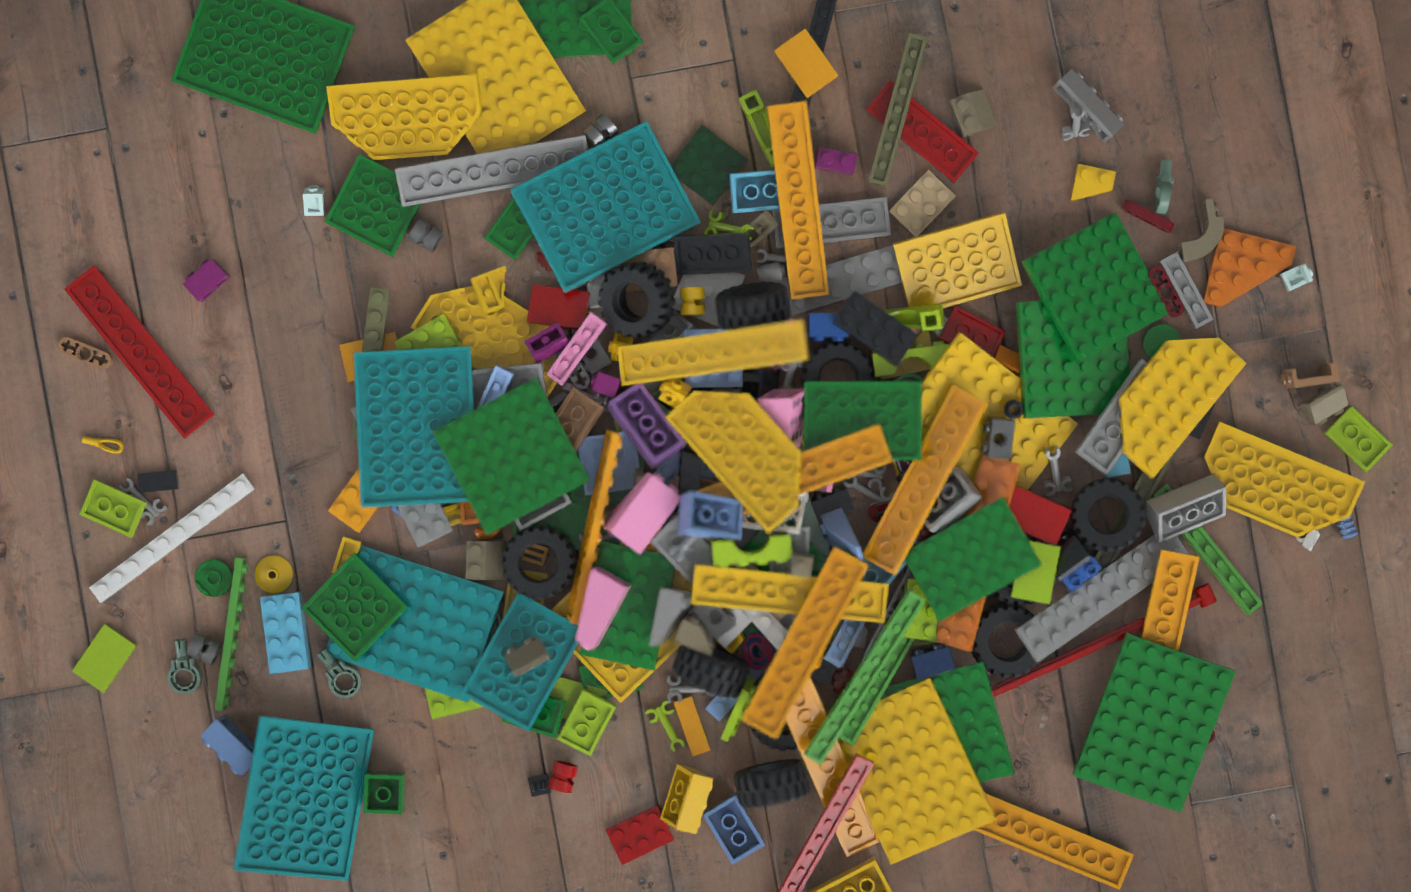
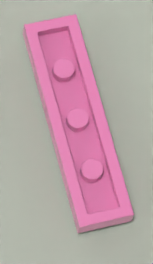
(576, 348)

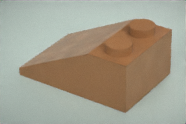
(662, 259)

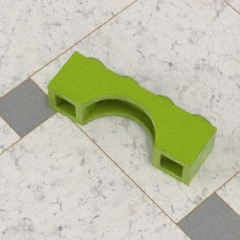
(759, 122)
(921, 317)
(928, 354)
(776, 548)

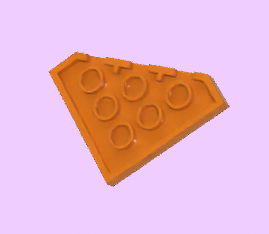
(1242, 264)

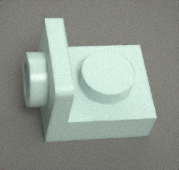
(313, 201)

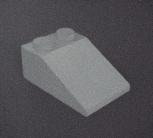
(670, 611)

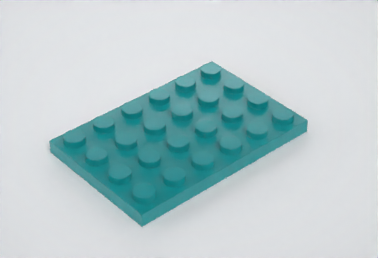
(524, 696)

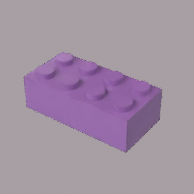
(646, 425)

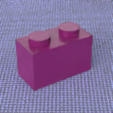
(836, 161)
(206, 279)
(547, 343)
(606, 384)

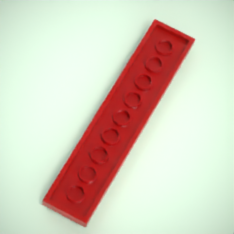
(139, 352)

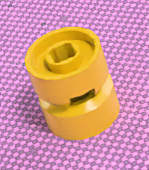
(692, 301)

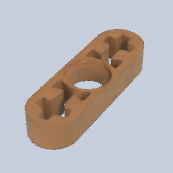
(100, 353)

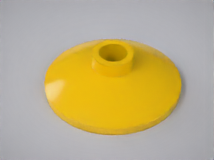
(283, 572)

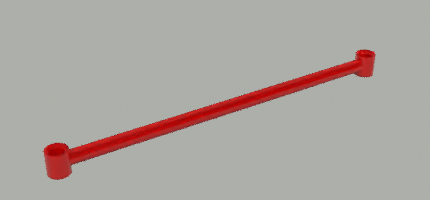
(1203, 596)

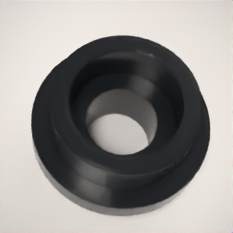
(1017, 413)

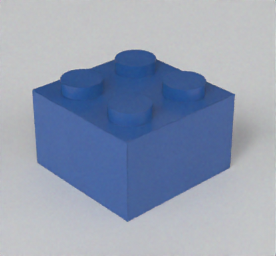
(822, 327)

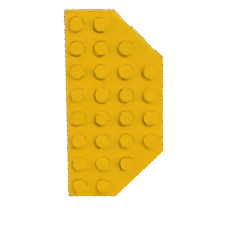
(406, 115)
(492, 337)
(1173, 397)
(743, 451)
(1278, 483)

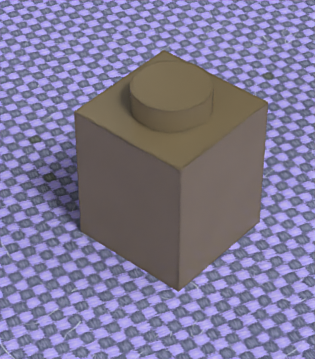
(802, 564)

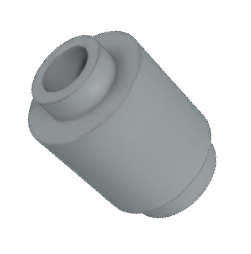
(771, 272)

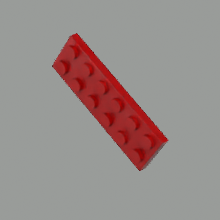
(927, 136)

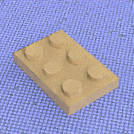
(922, 203)

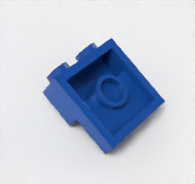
(1082, 573)

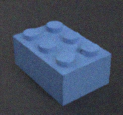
(229, 744)
(733, 828)

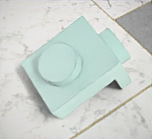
(1297, 277)

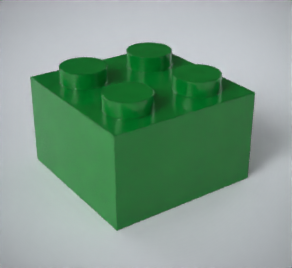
(384, 792)

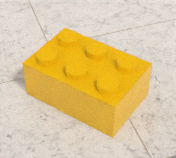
(686, 799)

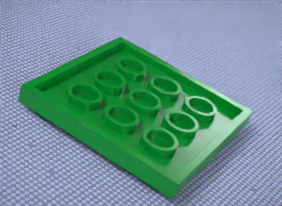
(372, 207)
(355, 607)

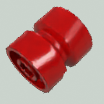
(562, 777)

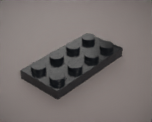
(713, 253)
(875, 328)

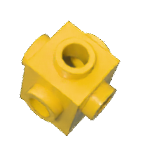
(618, 342)
(674, 392)

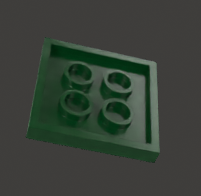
(706, 165)

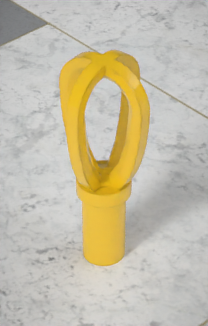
(98, 443)

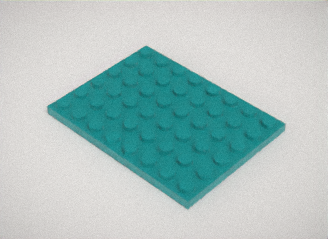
(605, 206)
(398, 407)
(440, 632)
(303, 798)

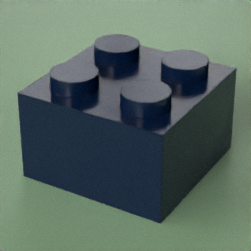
(931, 660)

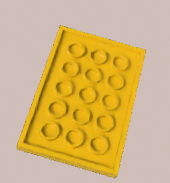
(958, 263)

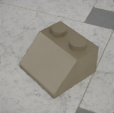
(972, 113)
(1325, 404)
(484, 560)
(695, 635)
(526, 657)

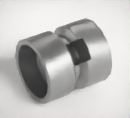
(600, 130)
(426, 235)
(198, 646)

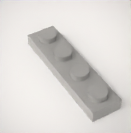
(1186, 290)

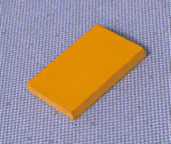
(806, 63)
(348, 350)

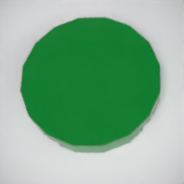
(1156, 337)
(214, 577)

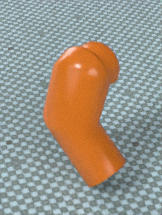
(481, 535)

